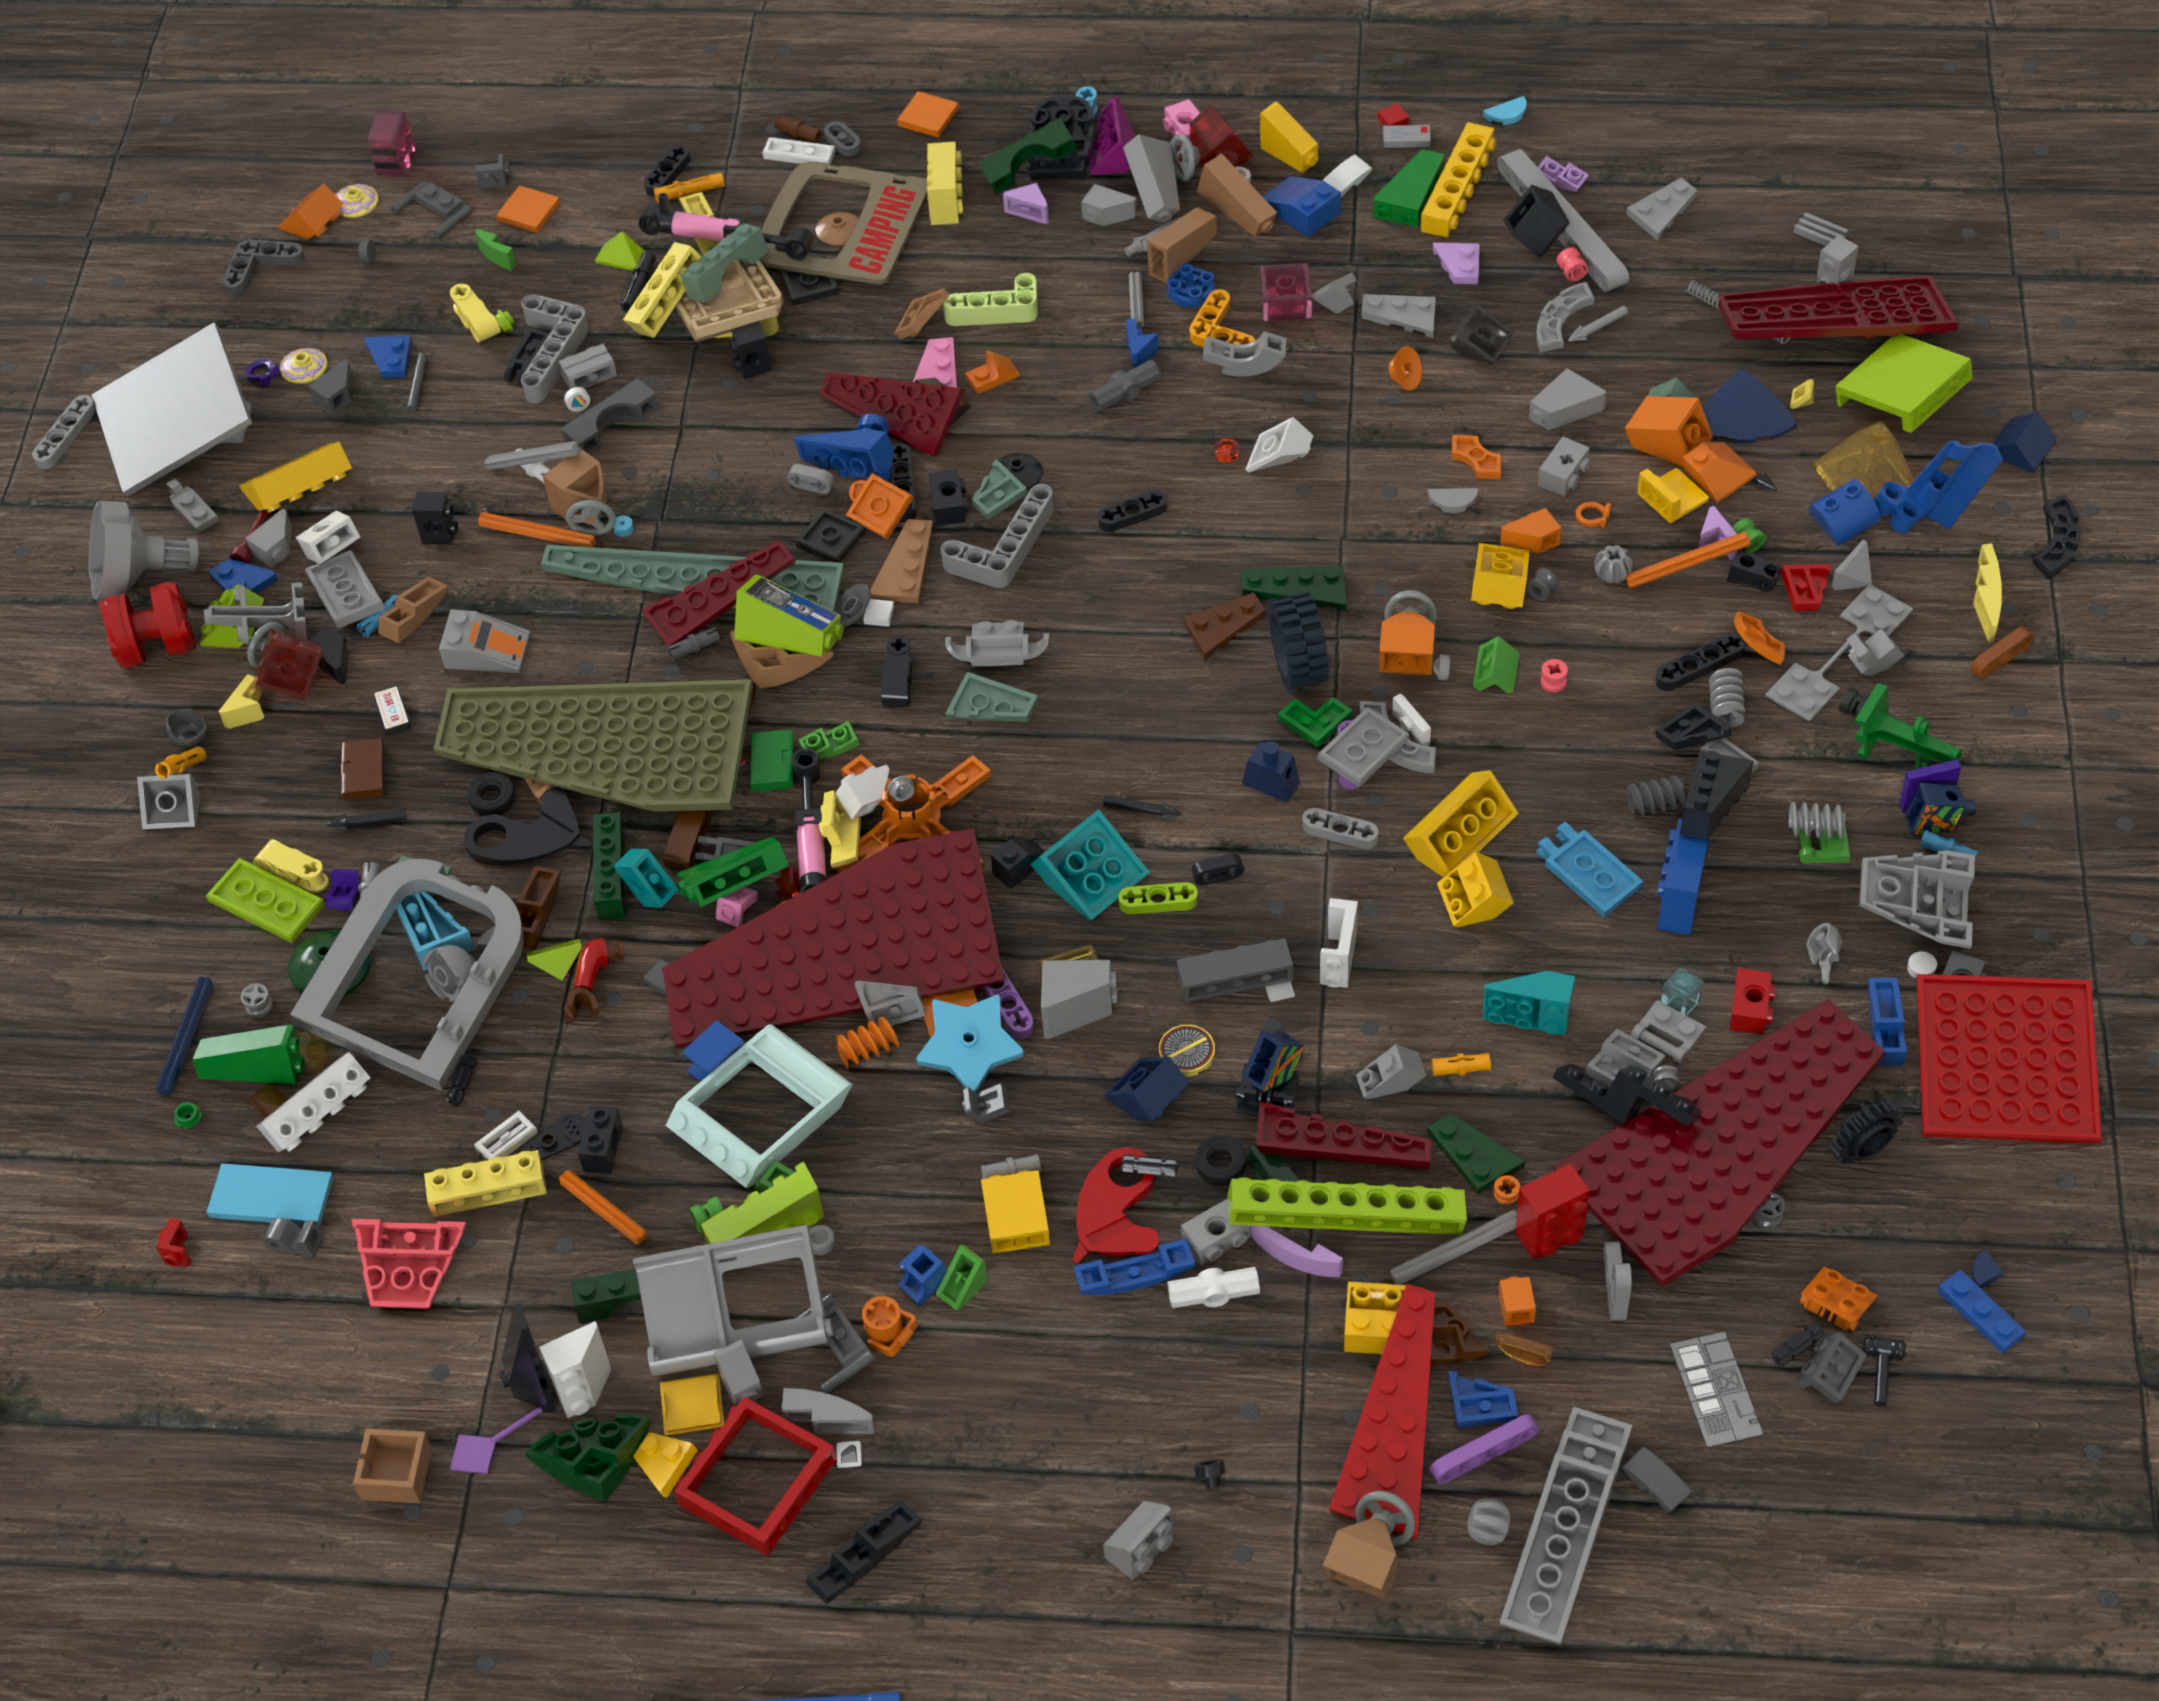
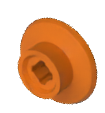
(1406, 368)

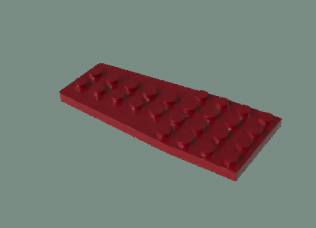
(1840, 310)

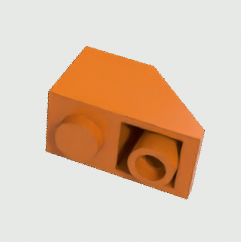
(1533, 532)

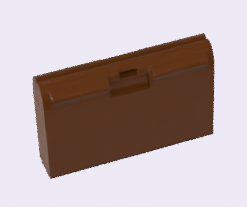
(362, 769)

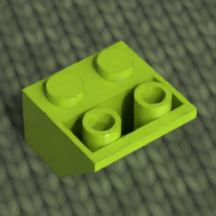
(227, 635)

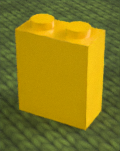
(1015, 1211)

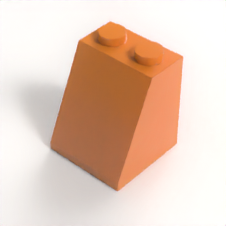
(1668, 427)

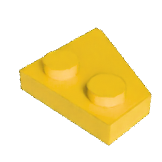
(664, 1460)

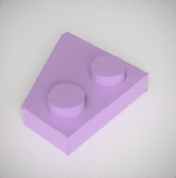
(1460, 261)

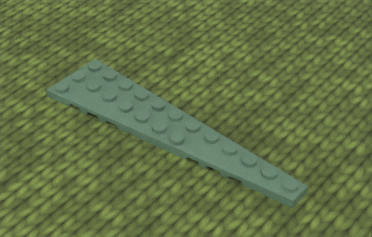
(671, 572)

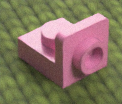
(731, 907)

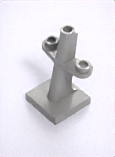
(290, 615)

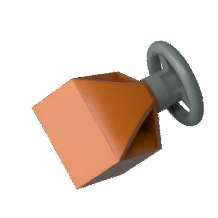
(1408, 636)

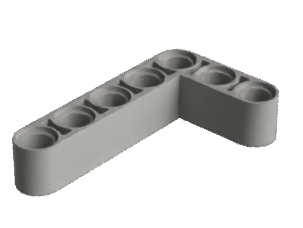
(568, 330)
(1001, 565)

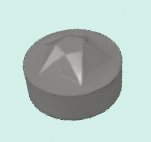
(1442, 667)

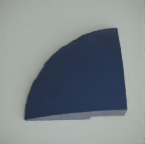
(1746, 411)

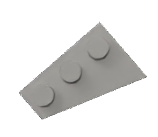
(1406, 311)

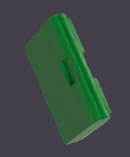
(772, 760)

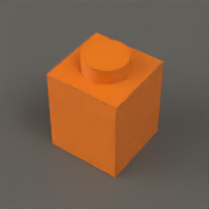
(1517, 1301)

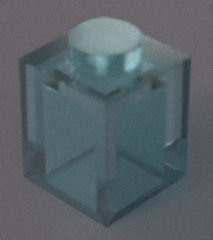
(1682, 991)

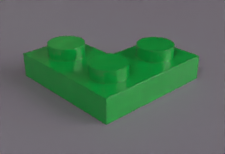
(1318, 725)

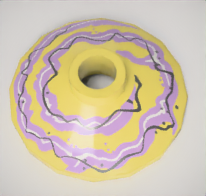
(357, 200)
(303, 365)

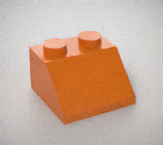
(313, 214)

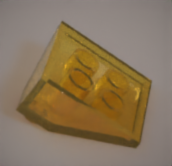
(1869, 457)

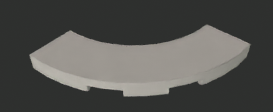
(1557, 312)
(1411, 754)

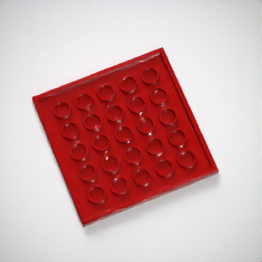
(2008, 1058)

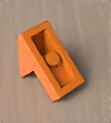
(994, 373)

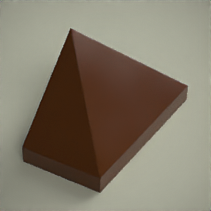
(267, 1099)

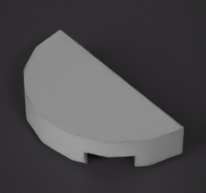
(1453, 499)

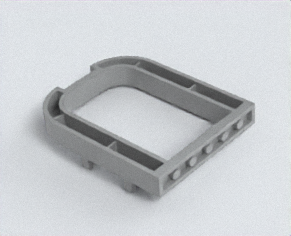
(360, 935)

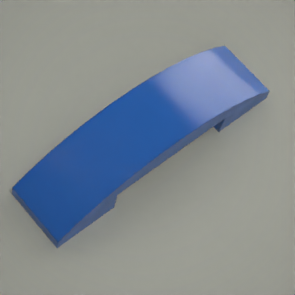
(1136, 1272)

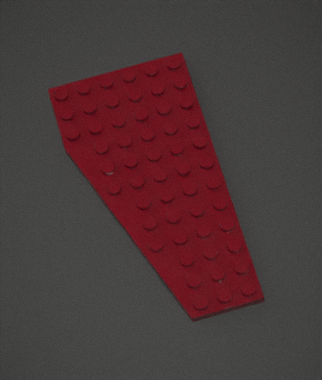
(894, 918)
(1690, 1189)

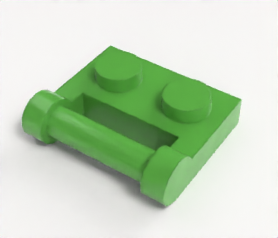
(1829, 850)

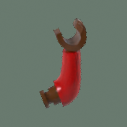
(591, 959)

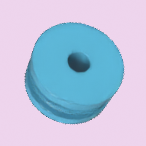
(623, 526)

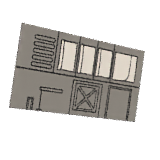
(1716, 1389)

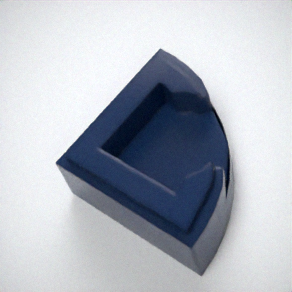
(1985, 1270)

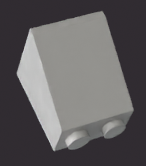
(1076, 994)

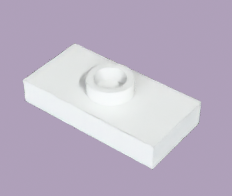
(1411, 720)

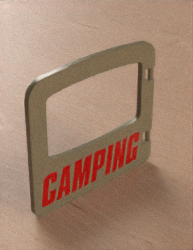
(877, 236)

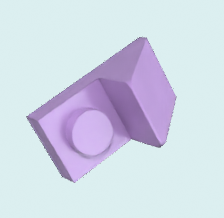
(1716, 529)

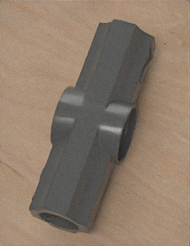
(1124, 385)

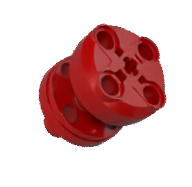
(165, 620)

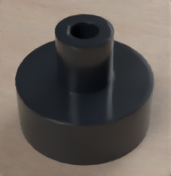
(1210, 1470)

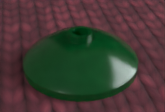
(309, 956)

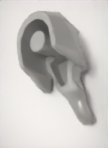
(1824, 946)

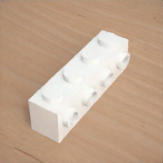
(313, 1102)

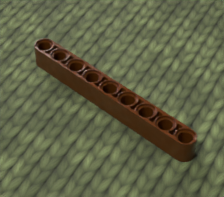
(687, 828)

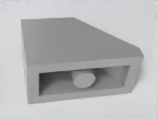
(1107, 206)
(272, 540)
(738, 1373)

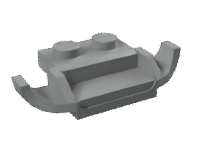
(997, 645)

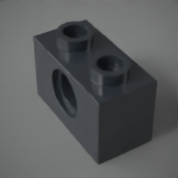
(751, 350)
(947, 497)
(434, 518)
(600, 1139)

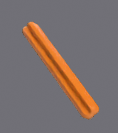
(603, 1207)

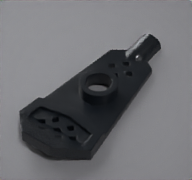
(562, 1136)

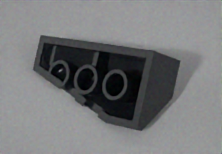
(523, 1365)

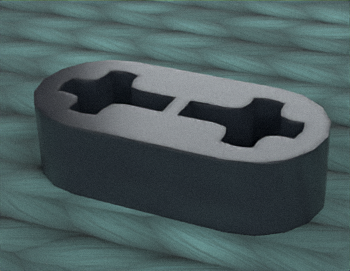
(1217, 869)

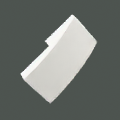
(1348, 173)

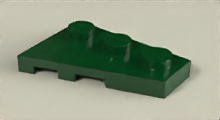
(1473, 1153)

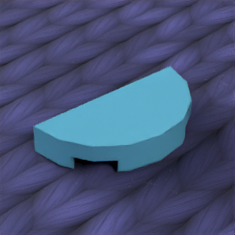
(1508, 112)

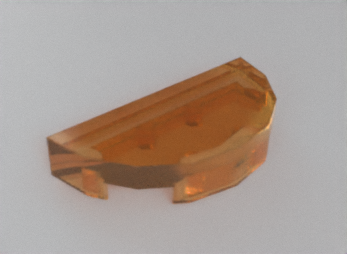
(1524, 1350)

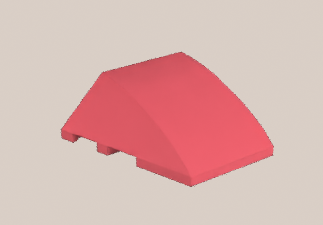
(405, 1260)

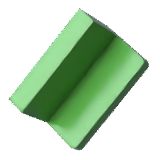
(1496, 665)

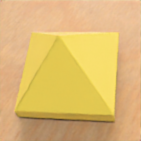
(1803, 395)

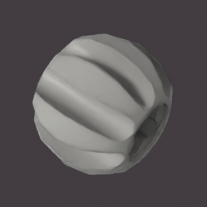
(1613, 564)
(1488, 1521)

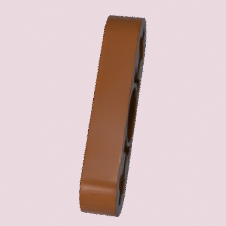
(2002, 652)

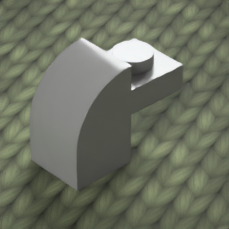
(1875, 653)

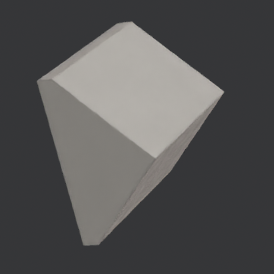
(168, 801)

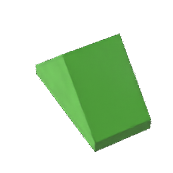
(963, 1278)

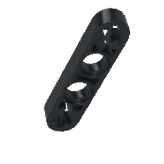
(906, 481)
(1702, 664)

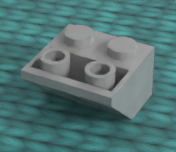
(1140, 1539)

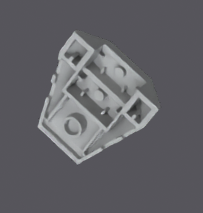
(1922, 893)

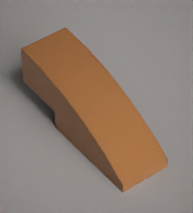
(411, 609)

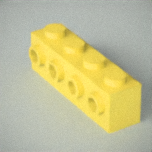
(485, 1183)

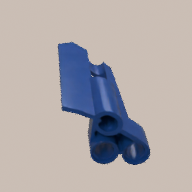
(1936, 493)

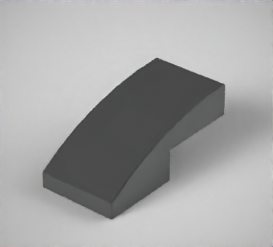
(1657, 1478)

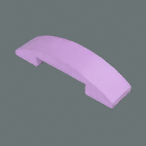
(1318, 1262)

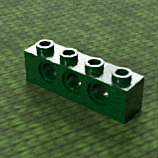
(607, 850)

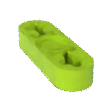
(1167, 905)

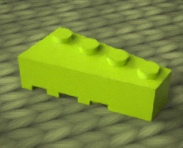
(785, 1205)

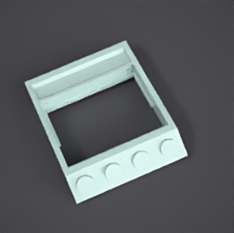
(790, 1066)

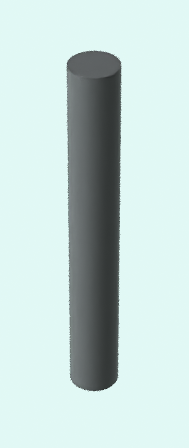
(417, 382)

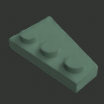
(990, 701)

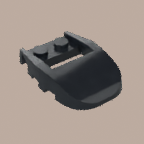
(1078, 120)

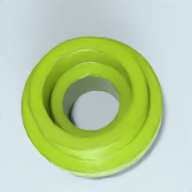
(504, 320)

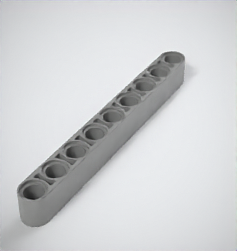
(1601, 261)

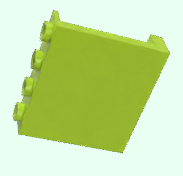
(1906, 379)

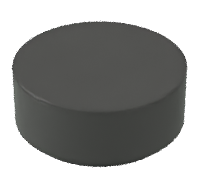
(367, 252)

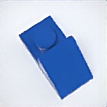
(1140, 346)

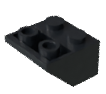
(1537, 220)

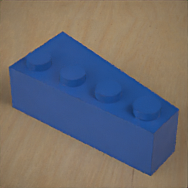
(1681, 881)

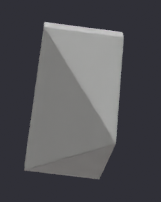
(1854, 570)

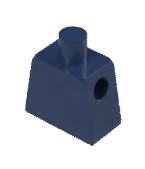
(1272, 771)

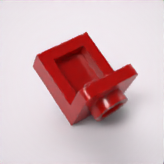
(171, 1242)

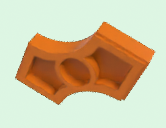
(1483, 462)

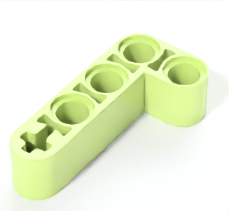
(994, 306)

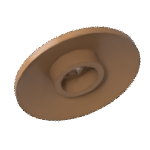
(836, 228)

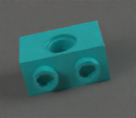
(646, 878)

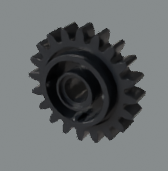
(1867, 1131)

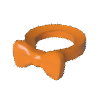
(1596, 522)

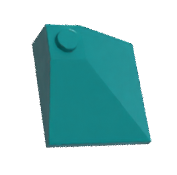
(1090, 866)

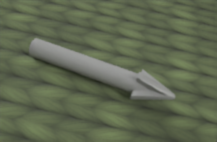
(1581, 333)

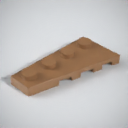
(905, 566)

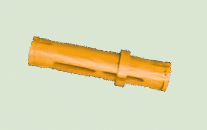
(693, 186)
(172, 760)

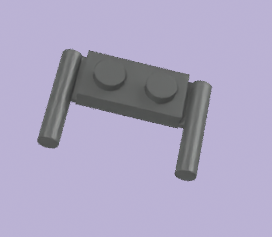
(438, 201)
(845, 1344)

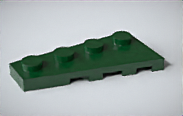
(1323, 583)

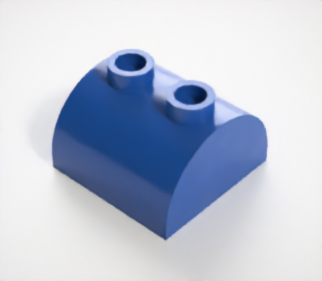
(1845, 511)

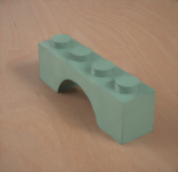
(705, 276)

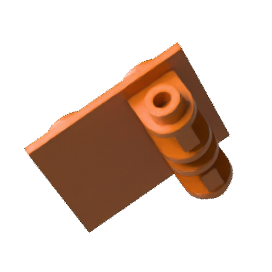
(1839, 1296)

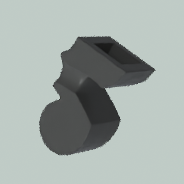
(287, 1236)

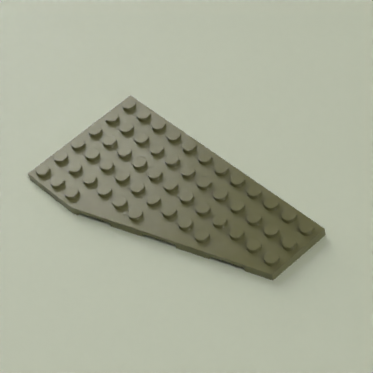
(618, 742)

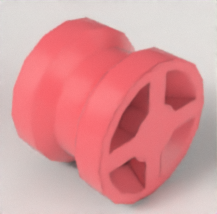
(1558, 680)

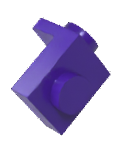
(344, 889)

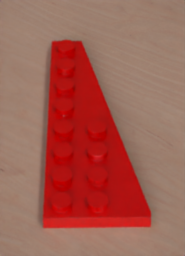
(1392, 1426)

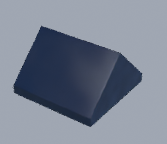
(2025, 441)

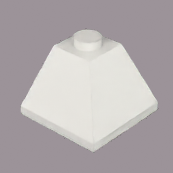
(1280, 445)

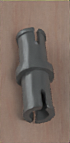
(693, 644)

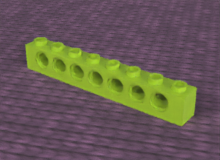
(1332, 1214)

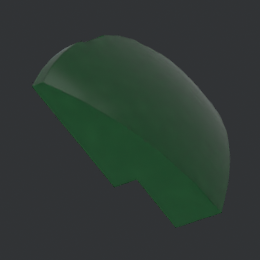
(592, 1454)

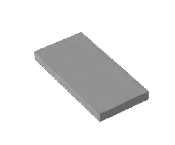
(344, 589)

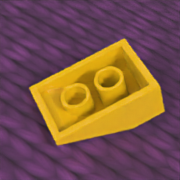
(1500, 575)

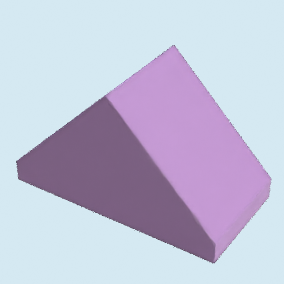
(1026, 203)

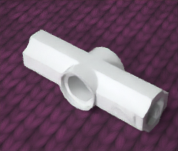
(1213, 1287)

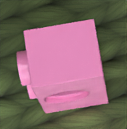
(1178, 118)

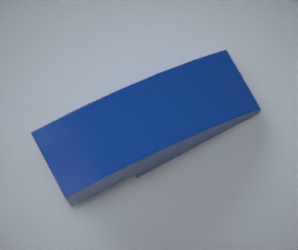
(1887, 1019)

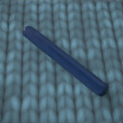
(184, 1036)

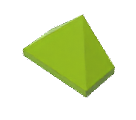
(620, 253)
(556, 958)

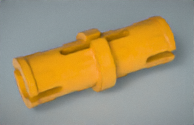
(1461, 1064)

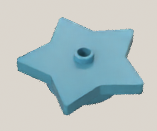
(968, 1060)

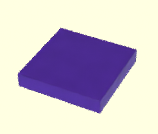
(1942, 773)

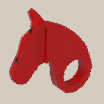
(1101, 1212)

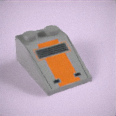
(482, 643)

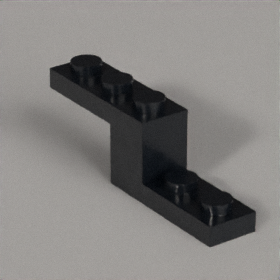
(1627, 1093)

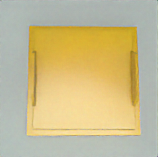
(692, 1404)

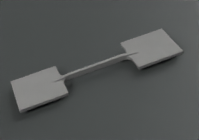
(1806, 690)

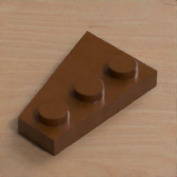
(1220, 623)

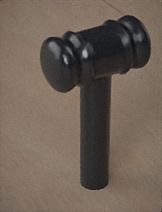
(1884, 1350)

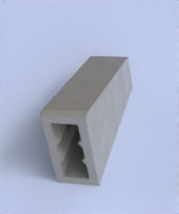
(1154, 175)

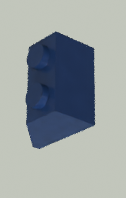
(1148, 1088)

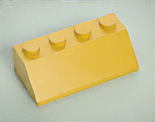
(297, 476)
(1461, 823)

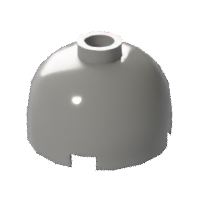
(448, 970)

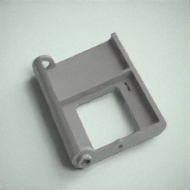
(689, 1306)

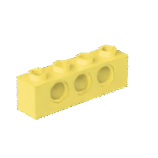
(661, 291)

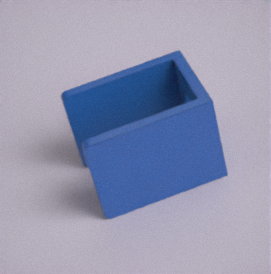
(711, 1050)

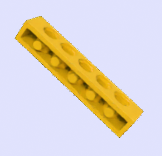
(1458, 180)

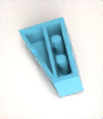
(430, 925)

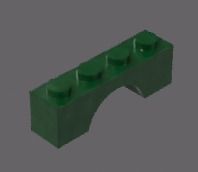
(1048, 141)
(599, 1295)

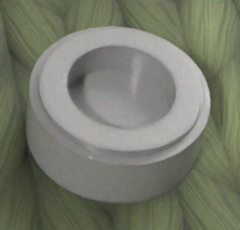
(822, 1239)

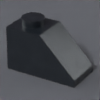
(334, 653)
(1013, 860)

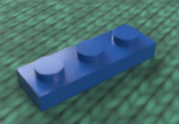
(1981, 1311)

